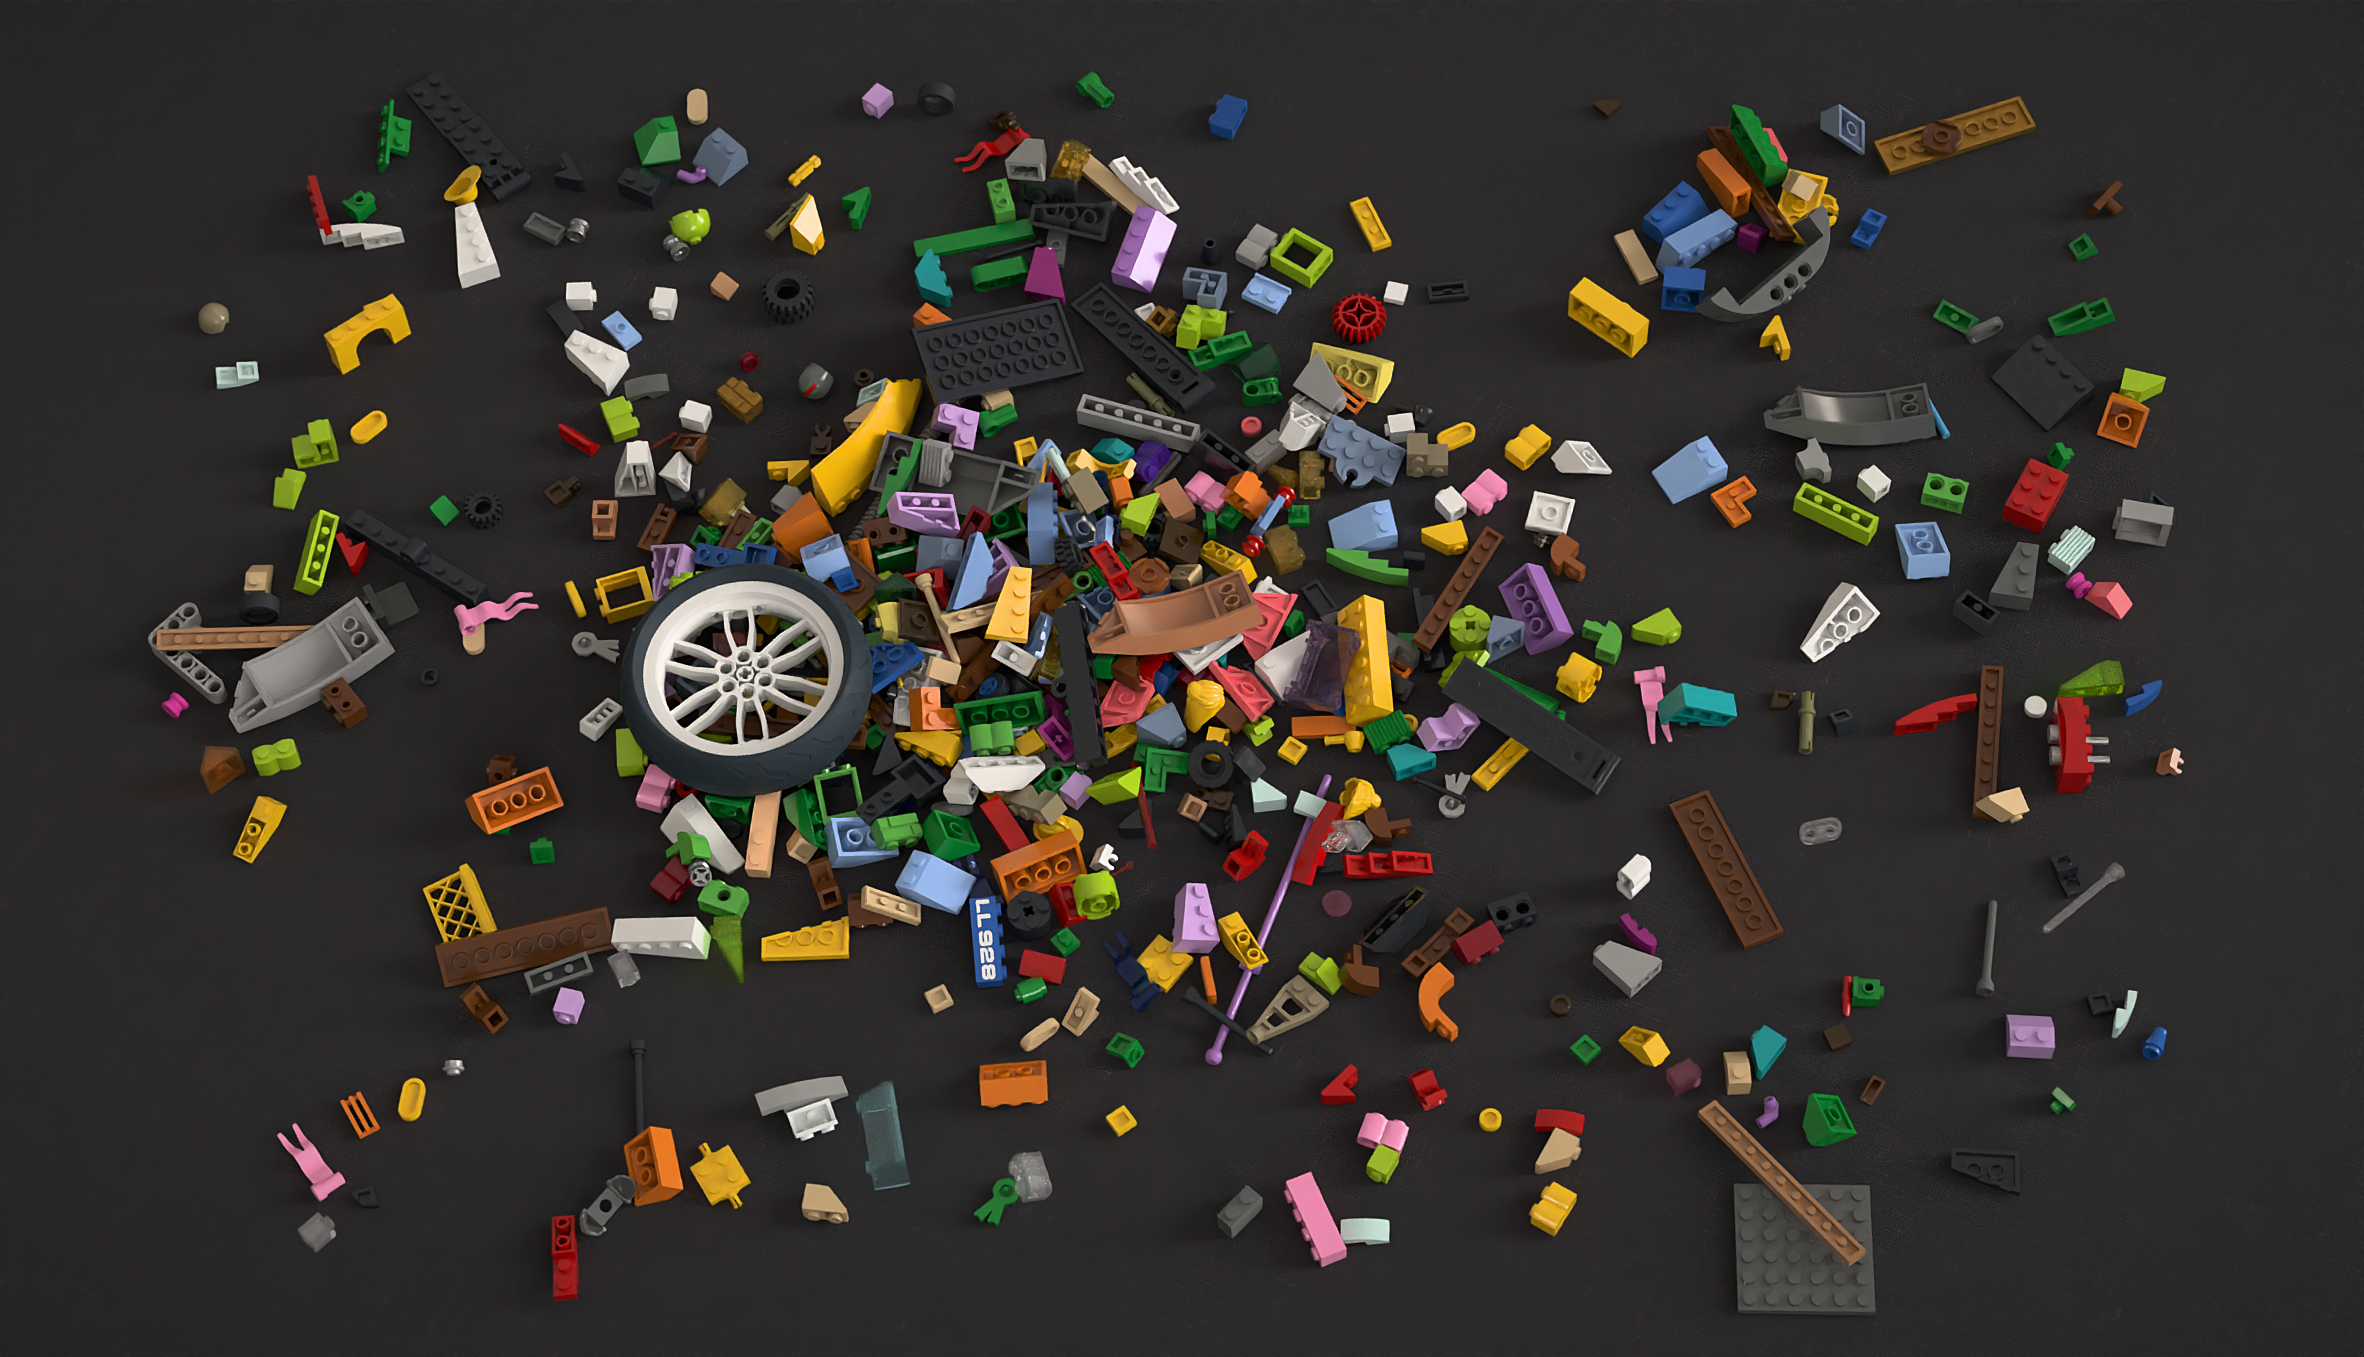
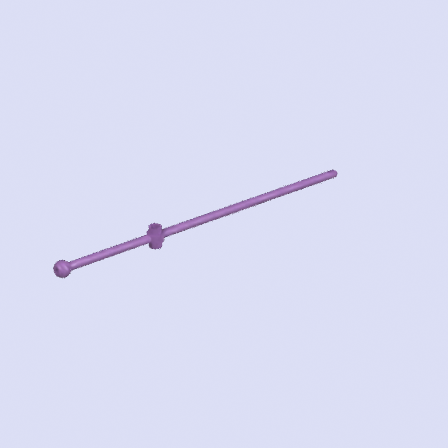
(1214, 1055)

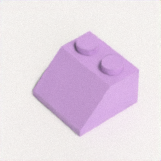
(2030, 1036)

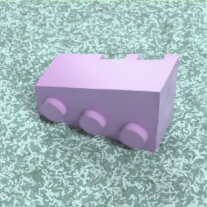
(925, 513)

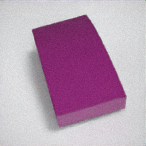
(1056, 709)
(1640, 938)

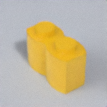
(1527, 447)
(1553, 1208)

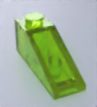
(2098, 680)
(728, 938)

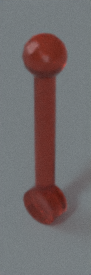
(673, 435)
(1129, 866)

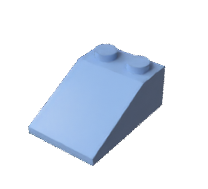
(1691, 470)
(1365, 528)
(1922, 550)
(852, 843)
(934, 883)

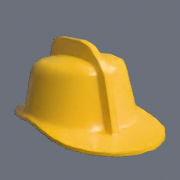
(464, 188)
(1063, 823)

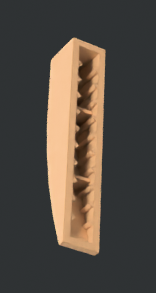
(762, 835)

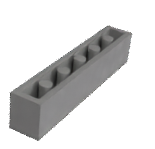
(1137, 423)

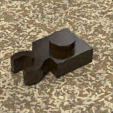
(822, 444)
(1218, 800)

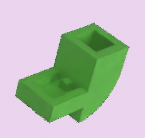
(1608, 640)
(690, 848)

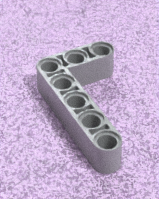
(182, 659)

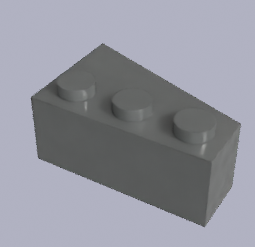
(2017, 579)

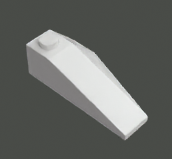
(913, 679)

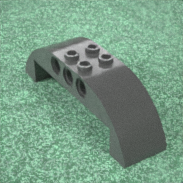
(1783, 282)

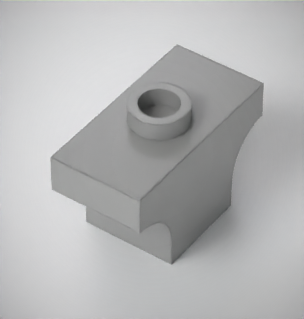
(1813, 463)

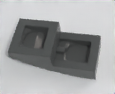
(649, 385)

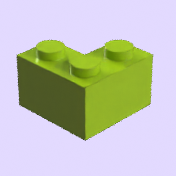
(1199, 324)
(317, 447)

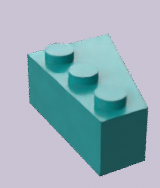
(1697, 704)

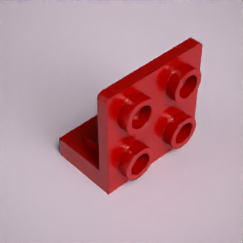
(940, 586)

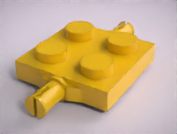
(1162, 964)
(720, 1175)

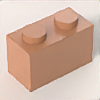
(1175, 502)

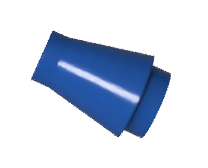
(2154, 1045)

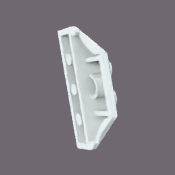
(1002, 772)

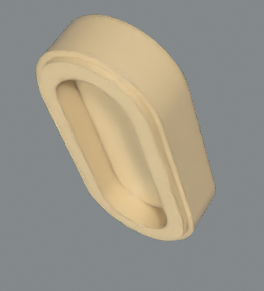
(697, 106)
(475, 643)
(1039, 1034)

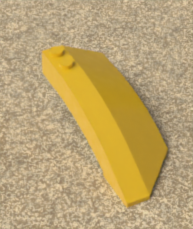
(851, 466)

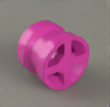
(2078, 585)
(175, 705)

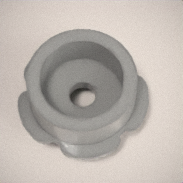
(453, 1067)

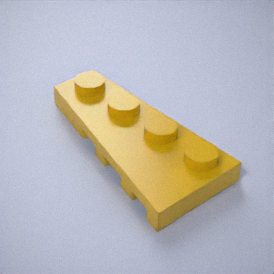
(1012, 609)
(812, 943)

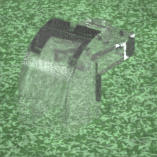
(1347, 834)

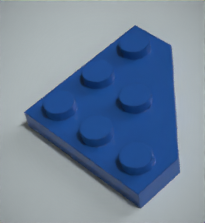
(892, 661)

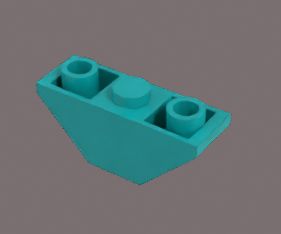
(932, 280)

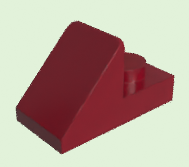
(975, 521)

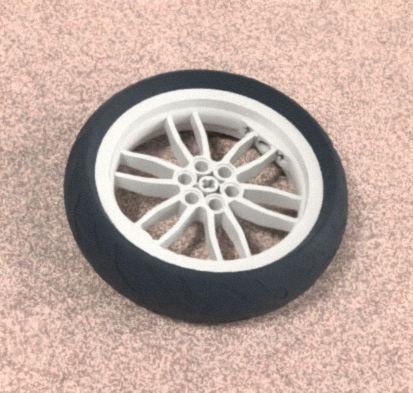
(757, 765)

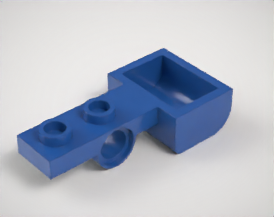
(718, 556)

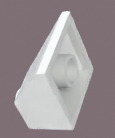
(1579, 458)

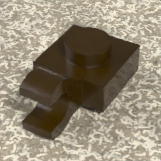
(1003, 120)
(561, 492)

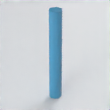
(1939, 423)

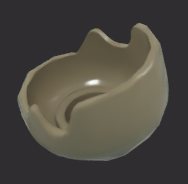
(213, 318)

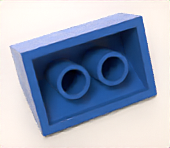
(1673, 213)

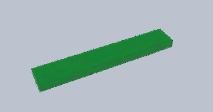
(975, 239)

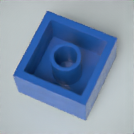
(1682, 288)

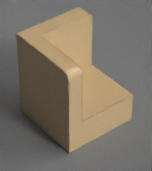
(1799, 185)
(800, 847)

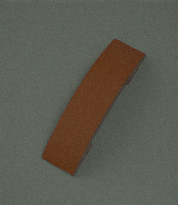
(1438, 945)

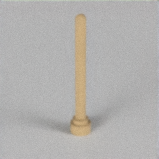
(924, 583)

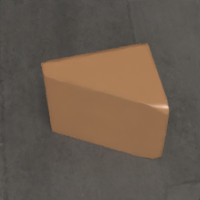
(723, 286)
(1192, 807)

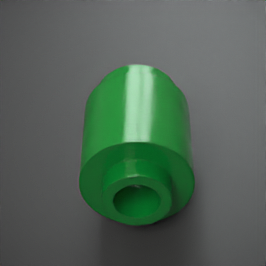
(1030, 990)

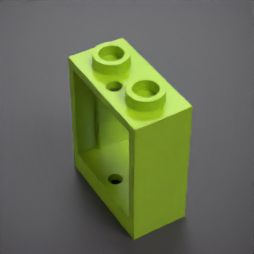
(1314, 271)

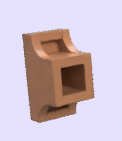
(604, 519)

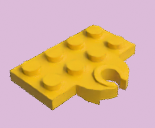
(1795, 207)

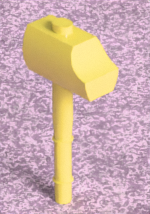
(888, 622)

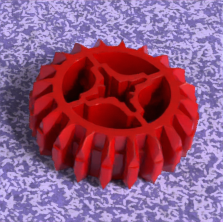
(1371, 318)

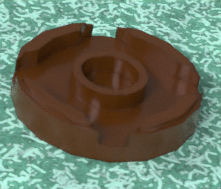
(1941, 138)

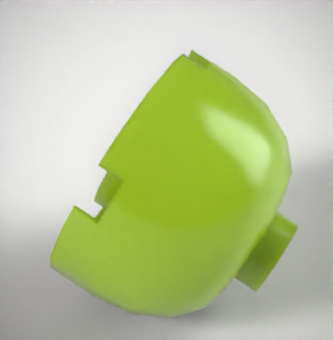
(691, 226)

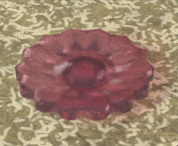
(1336, 903)

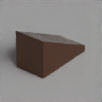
(1873, 1090)

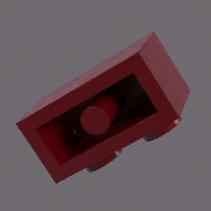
(1477, 943)

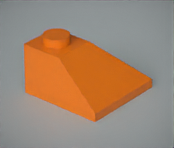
(2123, 420)

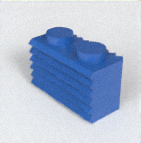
(1228, 116)

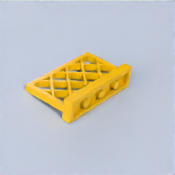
(476, 901)

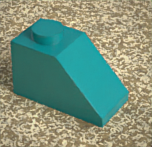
(1112, 451)
(1409, 760)
(1765, 1049)

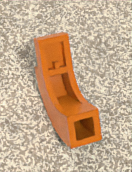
(1433, 986)

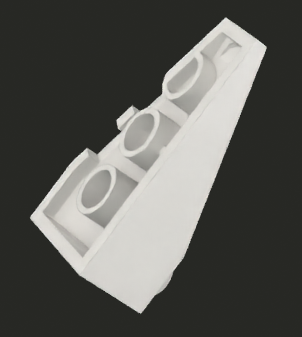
(1841, 618)
(1282, 664)
(693, 818)

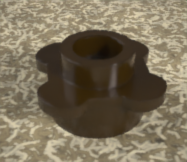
(1541, 540)

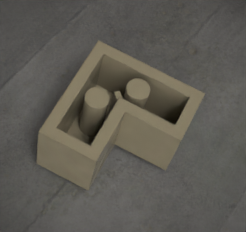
(1425, 458)
(1085, 491)

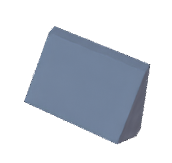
(1080, 527)
(1504, 637)

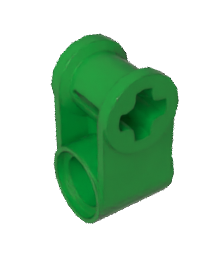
(1262, 392)
(1050, 782)

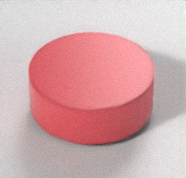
(1251, 427)

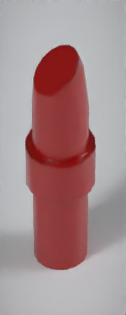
(1846, 995)

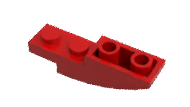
(564, 1258)

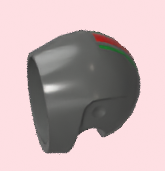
(815, 382)

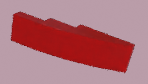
(1114, 572)
(1928, 717)
(1004, 824)
(1312, 852)
(1391, 865)

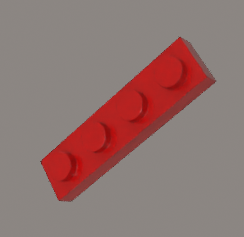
(318, 205)

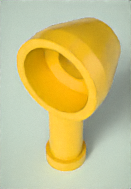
(1353, 740)

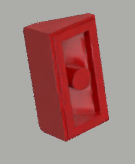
(578, 439)
(1064, 904)
(1047, 966)

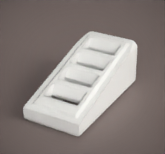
(595, 730)

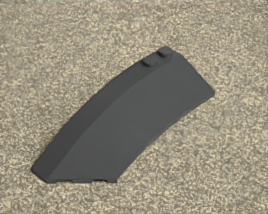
(1855, 417)
(973, 480)

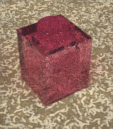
(1683, 1076)

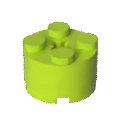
(1469, 629)
(1095, 895)

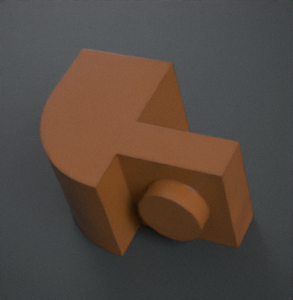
(1563, 558)

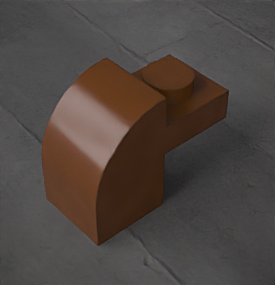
(1385, 831)
(824, 883)
(1358, 977)
(482, 1009)

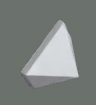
(678, 471)

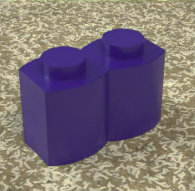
(1149, 459)

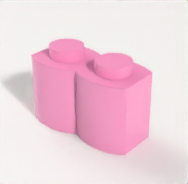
(1484, 492)
(1205, 493)
(655, 790)
(1386, 1132)

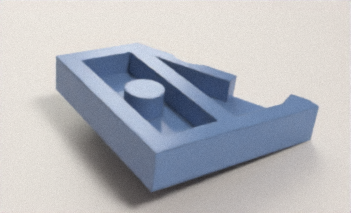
(1039, 635)

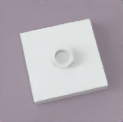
(1549, 514)

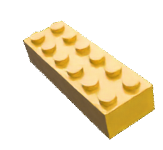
(1368, 681)

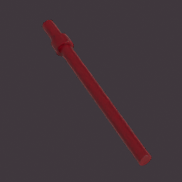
(1144, 811)

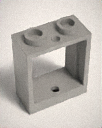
(2142, 531)

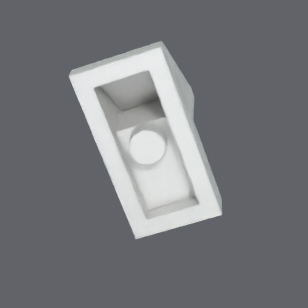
(1014, 657)

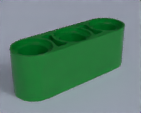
(1000, 274)

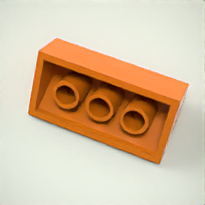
(514, 801)
(1039, 865)

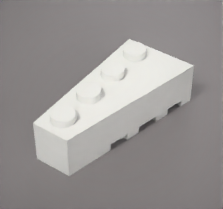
(474, 251)
(662, 937)

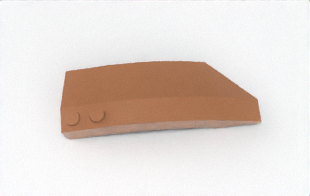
(1178, 619)

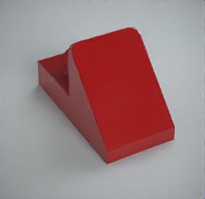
(354, 555)
(1337, 1091)

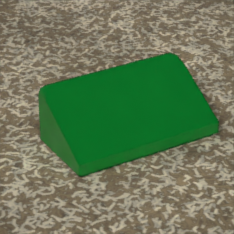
(1955, 317)

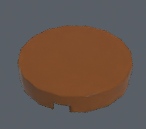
(1149, 575)

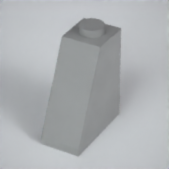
(1028, 161)
(1321, 385)
(1626, 966)

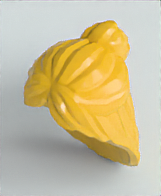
(1203, 702)
(1358, 797)

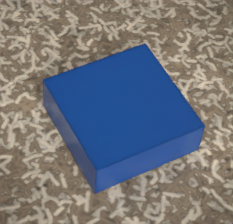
(844, 579)

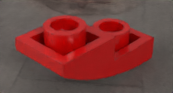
(1565, 1120)

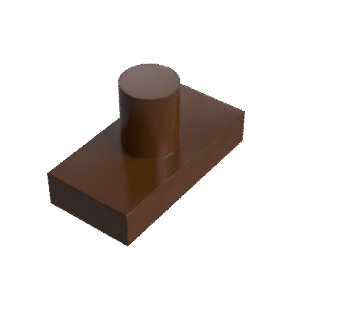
(2107, 201)
(1129, 545)

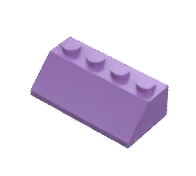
(1143, 250)
(1537, 606)

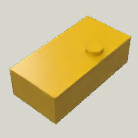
(1608, 317)

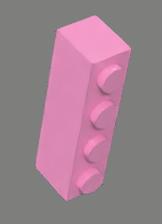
(1315, 1219)

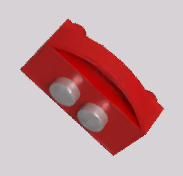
(2072, 745)

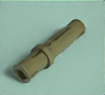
(785, 220)
(1155, 401)
(1806, 716)

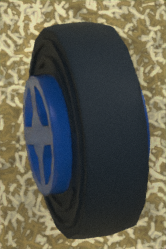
(994, 686)

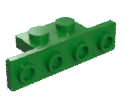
(394, 136)

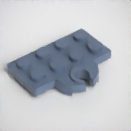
(1360, 453)

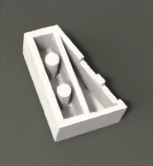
(597, 359)
(1299, 428)

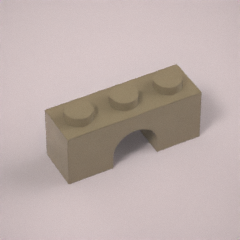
(1040, 808)

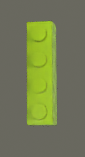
(1835, 514)
(316, 552)

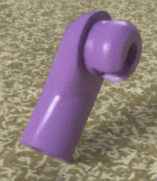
(692, 178)
(1771, 1112)

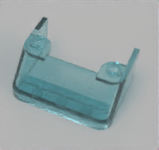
(883, 1137)

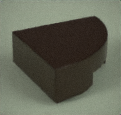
(1607, 107)
(1782, 700)

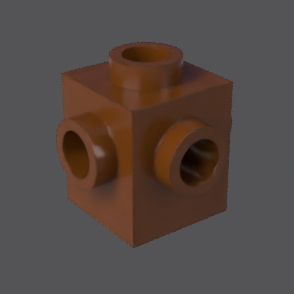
(501, 769)

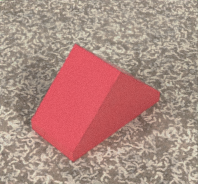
(2110, 598)

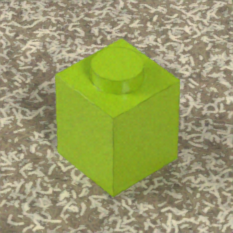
(1382, 1163)

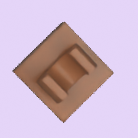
(2168, 762)

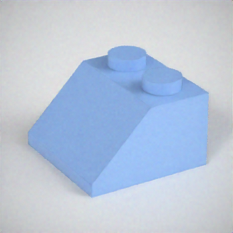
(824, 557)

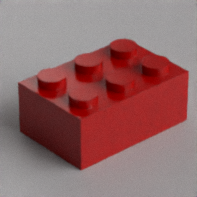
(2035, 496)

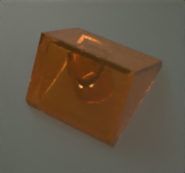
(220, 767)

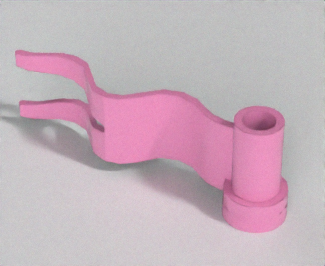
(472, 617)
(1652, 693)
(313, 1166)

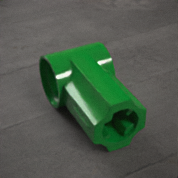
(1091, 86)
(991, 422)

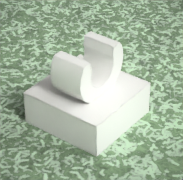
(1101, 858)

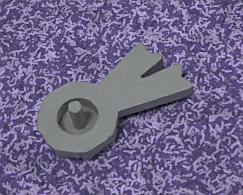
(587, 644)
(1448, 805)

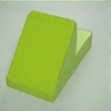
(288, 488)
(1259, 730)
(1321, 972)

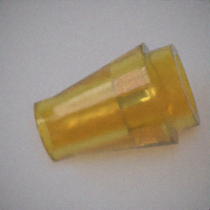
(1284, 476)

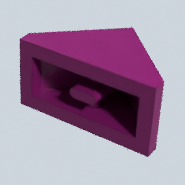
(1751, 237)
(1056, 738)

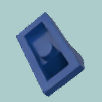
(1164, 679)

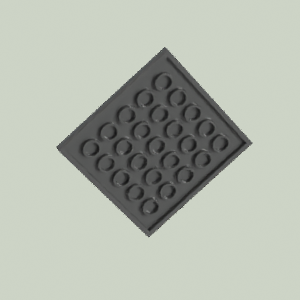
(1788, 1267)

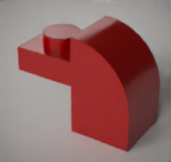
(1246, 859)
(1426, 1089)

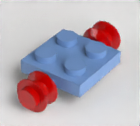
(1255, 541)

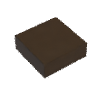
(1837, 1037)

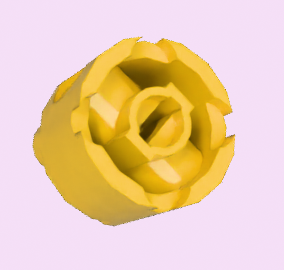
(1578, 677)

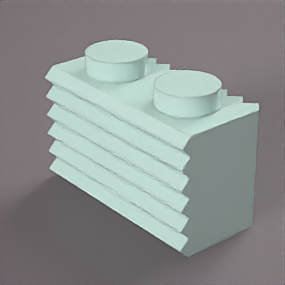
(2071, 549)

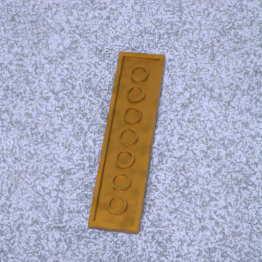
(1977, 128)

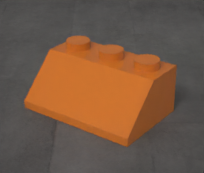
(1013, 1083)
(653, 1166)

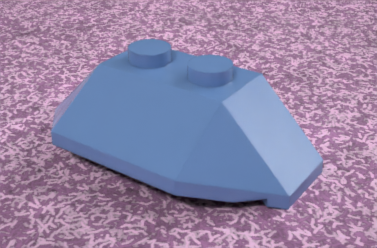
(972, 574)

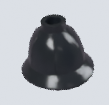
(1020, 684)

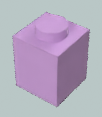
(877, 100)
(1073, 790)
(568, 1006)

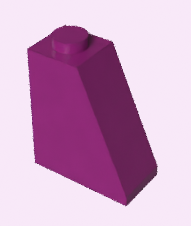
(1044, 277)

